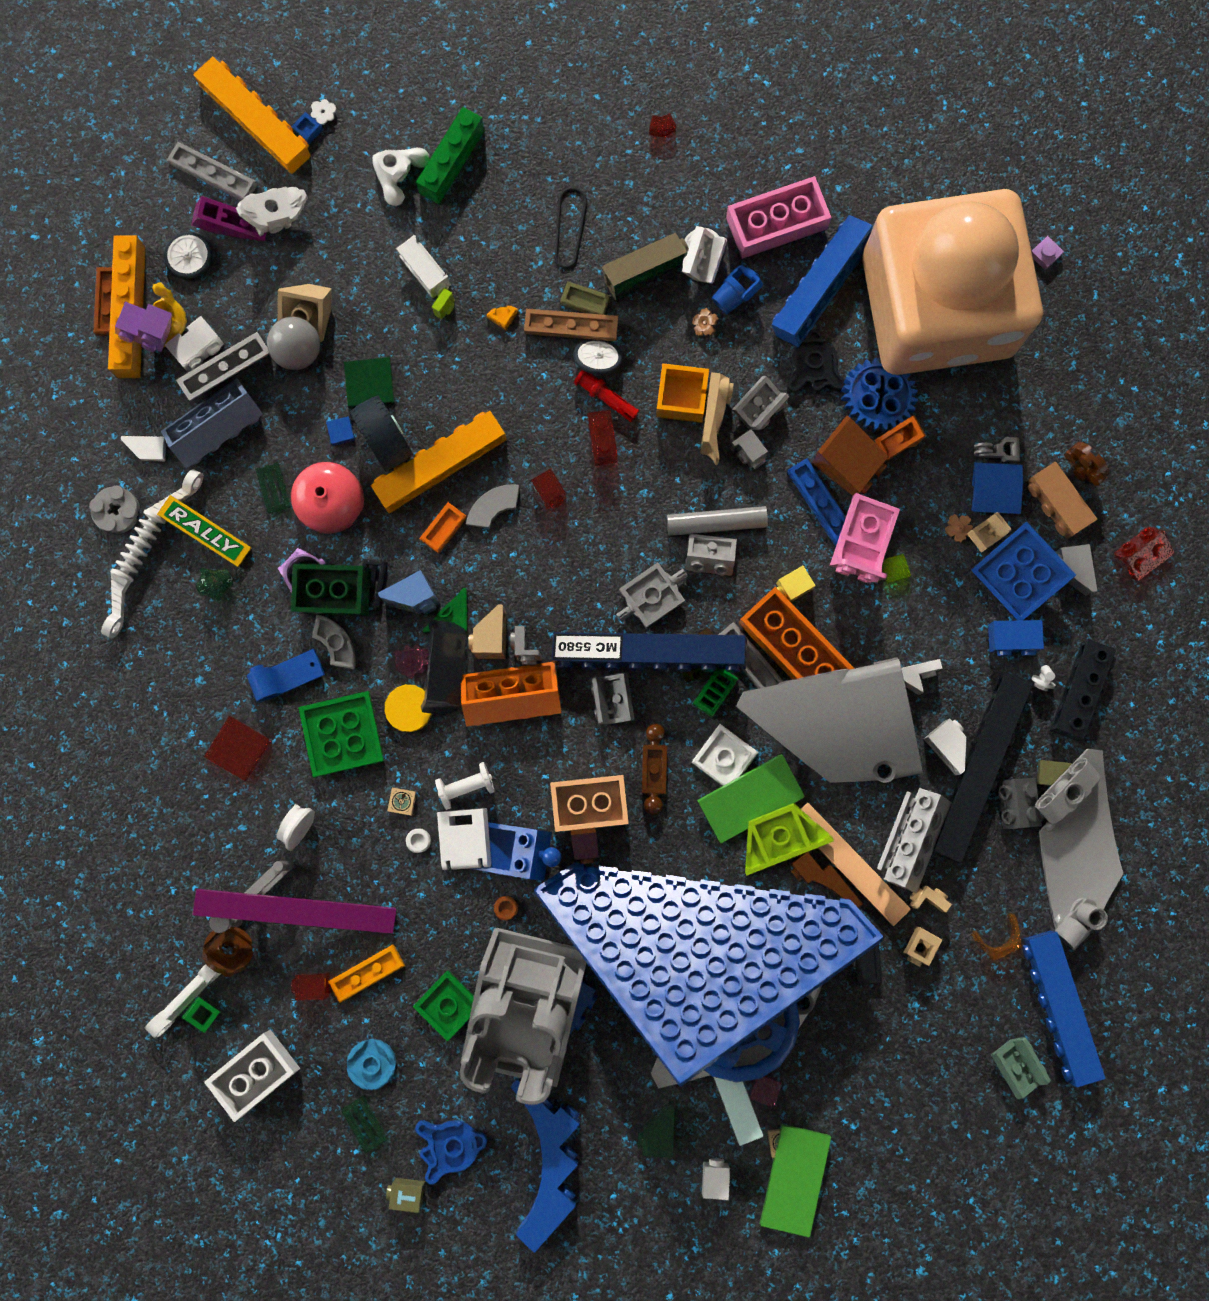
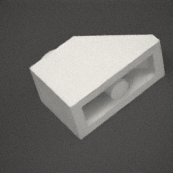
(949, 745)

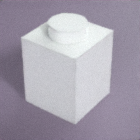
(715, 1179)

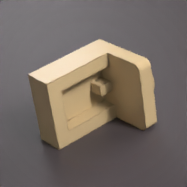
(989, 532)
(936, 898)

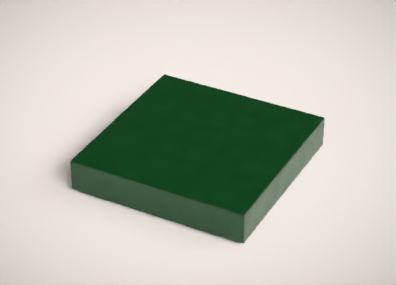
(369, 379)

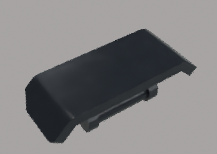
(444, 668)

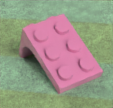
(865, 539)

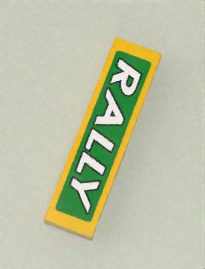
(204, 531)

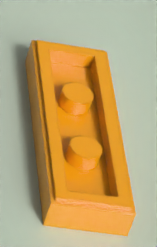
(366, 973)

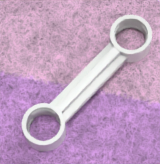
(165, 1018)

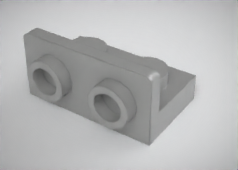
(711, 554)

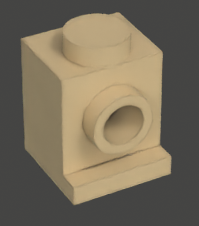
(930, 942)

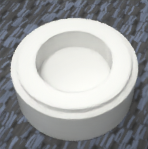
(418, 840)

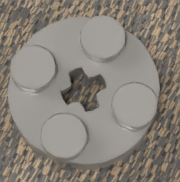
(128, 510)

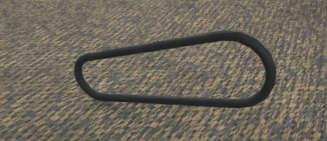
(558, 226)

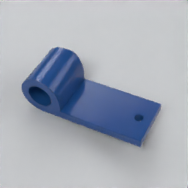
(286, 676)

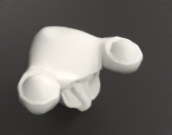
(393, 167)

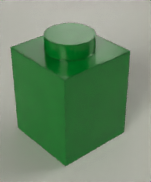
(200, 1014)

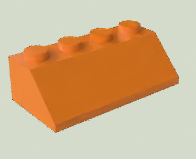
(510, 694)

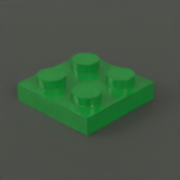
(446, 1005)

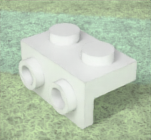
(704, 255)

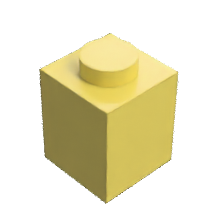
(795, 584)

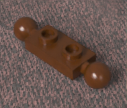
(654, 769)

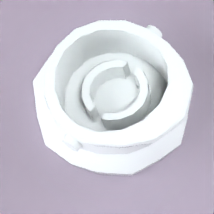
(295, 826)

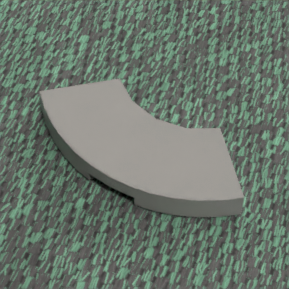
(492, 504)
(337, 642)

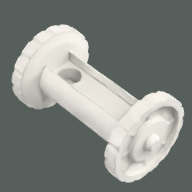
(464, 786)

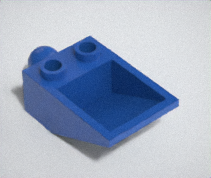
(520, 852)

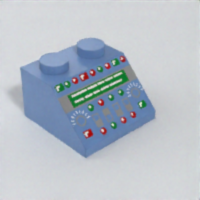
(411, 594)

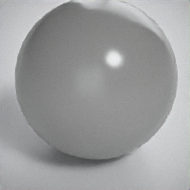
(293, 343)

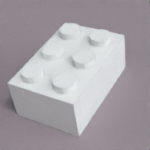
(252, 1075)

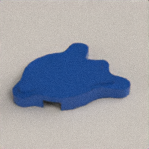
(450, 1147)

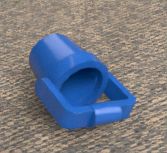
(732, 293)

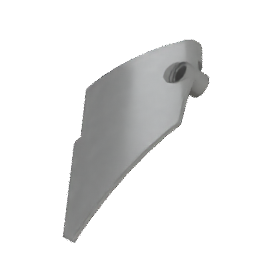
(842, 721)

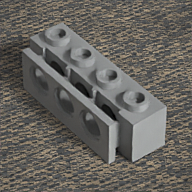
(917, 838)

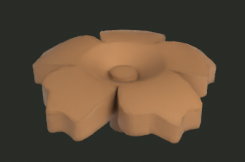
(704, 322)
(958, 527)

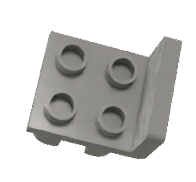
(522, 1014)

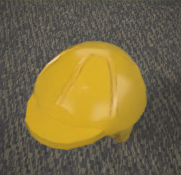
(170, 305)

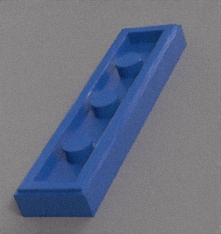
(818, 498)

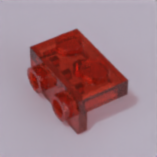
(1145, 552)

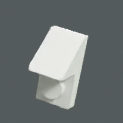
(926, 670)

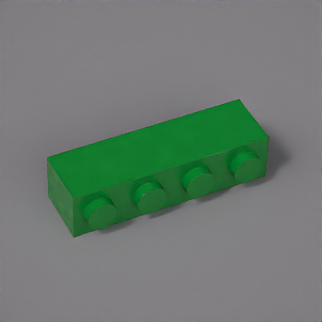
(450, 155)

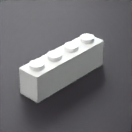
(223, 366)

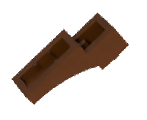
(808, 870)

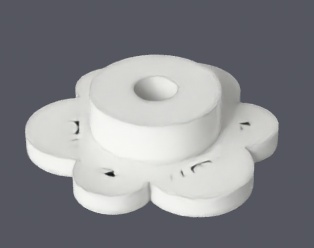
(319, 109)

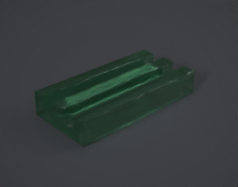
(267, 469)
(373, 1120)

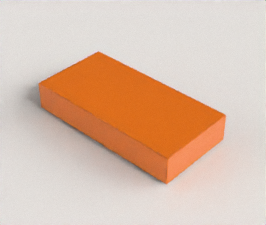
(443, 527)

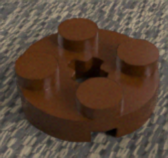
(1086, 464)
(226, 963)

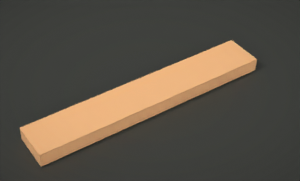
(860, 873)

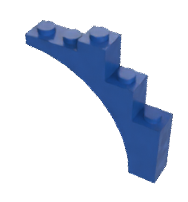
(553, 1200)

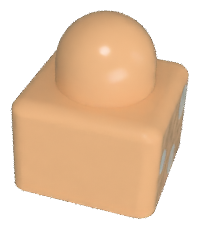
(951, 281)

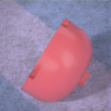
(327, 497)

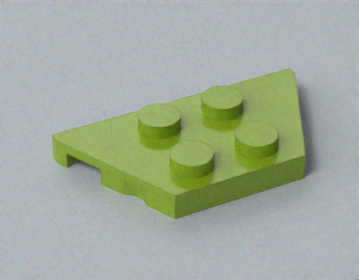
(781, 837)

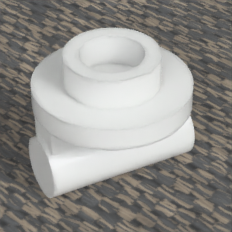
(1044, 680)

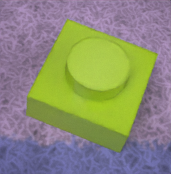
(444, 304)

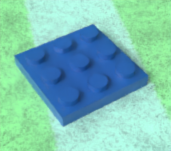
(1023, 572)

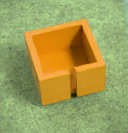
(681, 393)

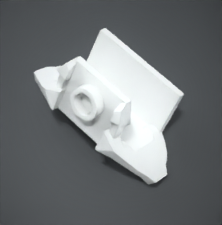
(289, 203)

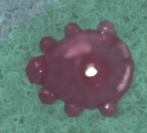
(411, 660)

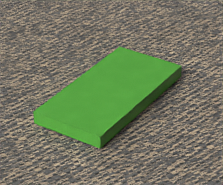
(750, 797)
(795, 1180)

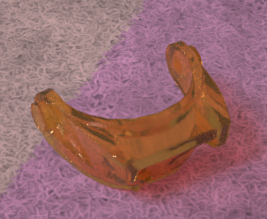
(1010, 946)

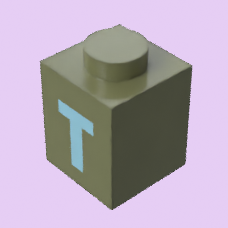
(405, 1195)

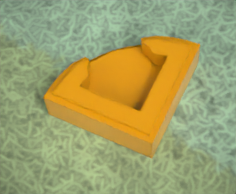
(502, 316)

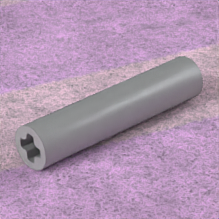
(717, 521)

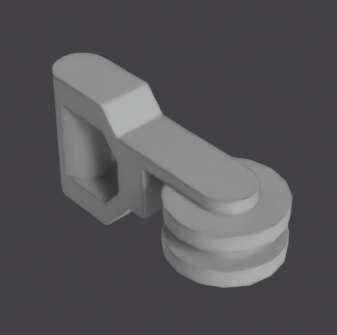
(984, 450)

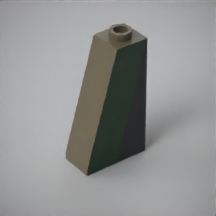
(644, 265)

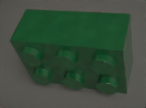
(330, 589)

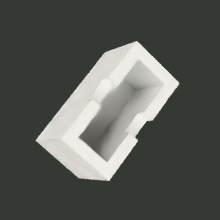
(195, 345)

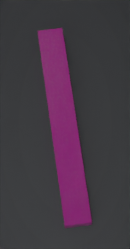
(293, 911)

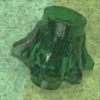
(213, 583)

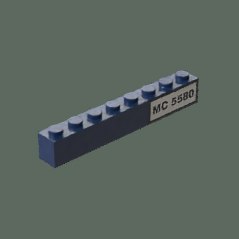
(649, 650)

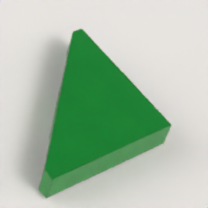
(454, 611)

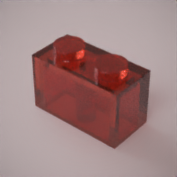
(602, 437)

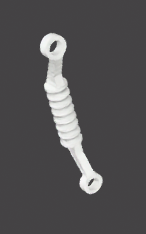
(121, 578)

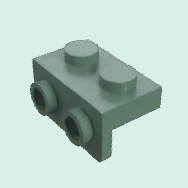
(1020, 1067)

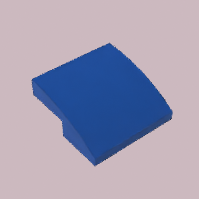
(997, 488)

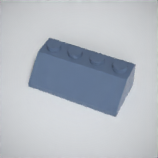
(211, 423)

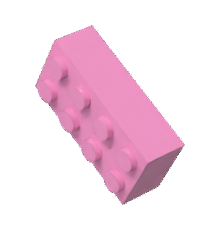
(778, 217)

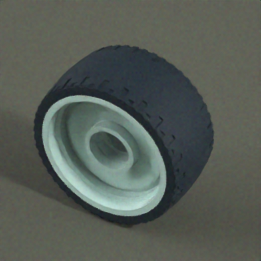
(381, 433)

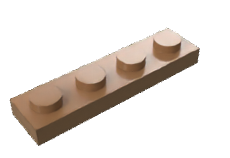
(571, 324)

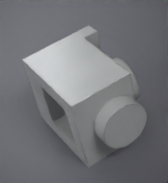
(750, 449)

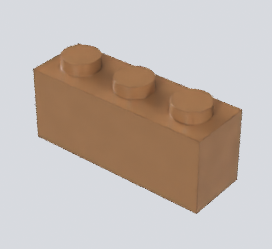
(1060, 500)

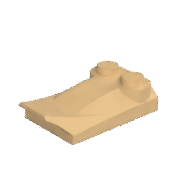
(718, 396)

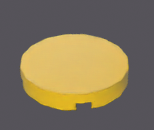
(404, 708)

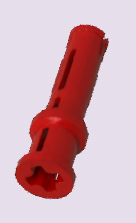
(597, 388)

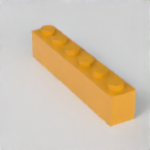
(252, 115)
(127, 286)
(439, 461)

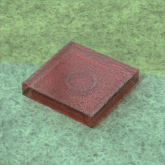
(237, 748)

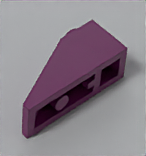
(222, 220)

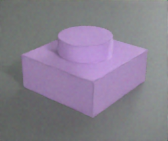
(1046, 253)

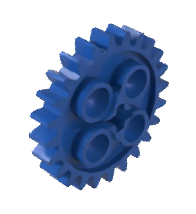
(858, 391)

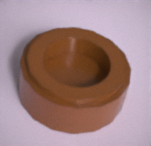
(506, 908)

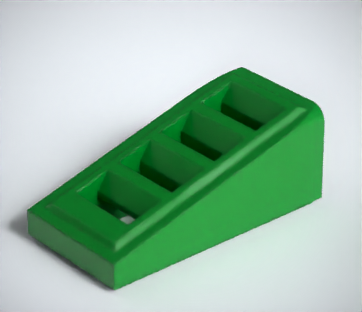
(703, 706)

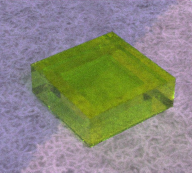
(896, 568)

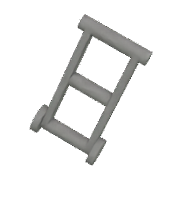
(260, 887)

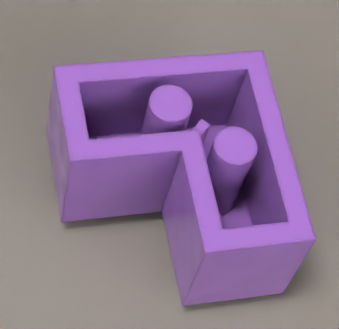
(144, 326)

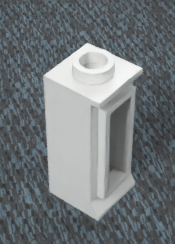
(423, 267)

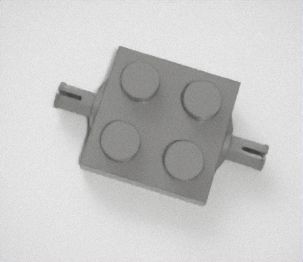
(652, 595)

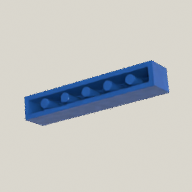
(822, 281)
(1063, 1009)

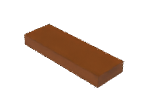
(102, 301)

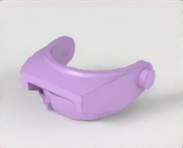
(298, 556)

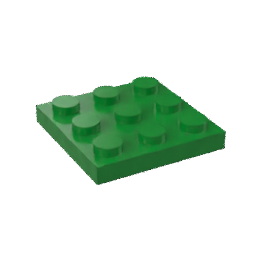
(341, 734)

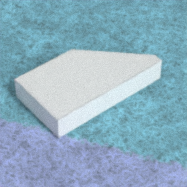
(146, 447)

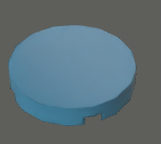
(371, 1064)

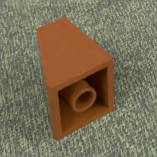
(850, 458)

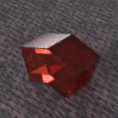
(662, 125)

